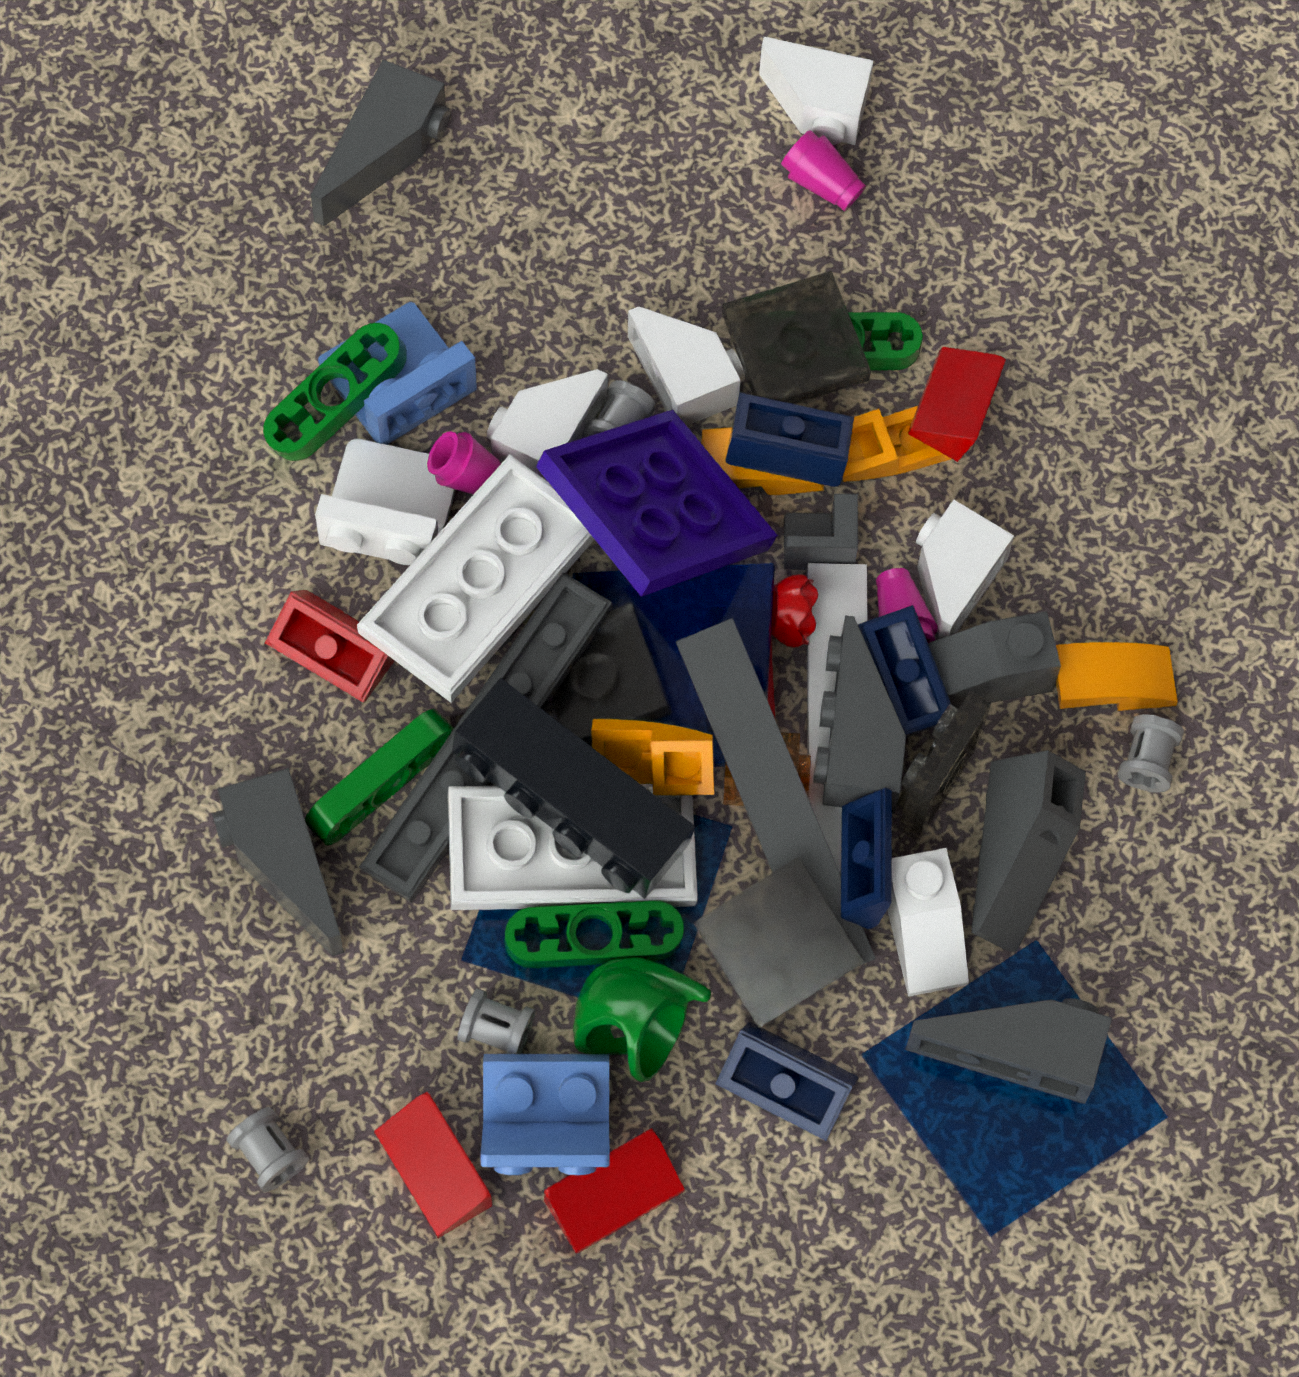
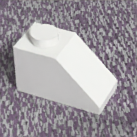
(817, 87)
(685, 365)
(547, 417)
(959, 563)
(927, 922)

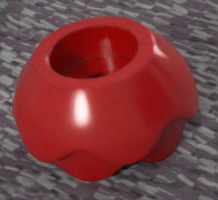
(793, 610)

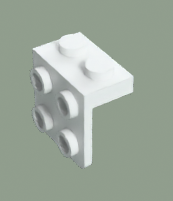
(383, 503)

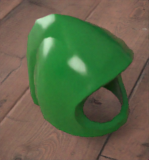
(643, 1002)

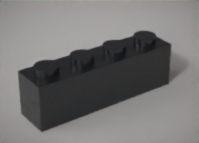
(571, 789)

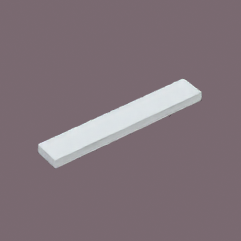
(840, 593)

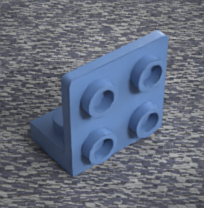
(426, 385)
(545, 1112)

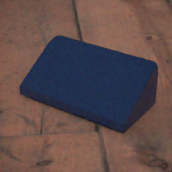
(789, 440)
(906, 669)
(866, 858)
(787, 1080)

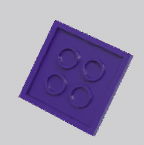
(656, 502)

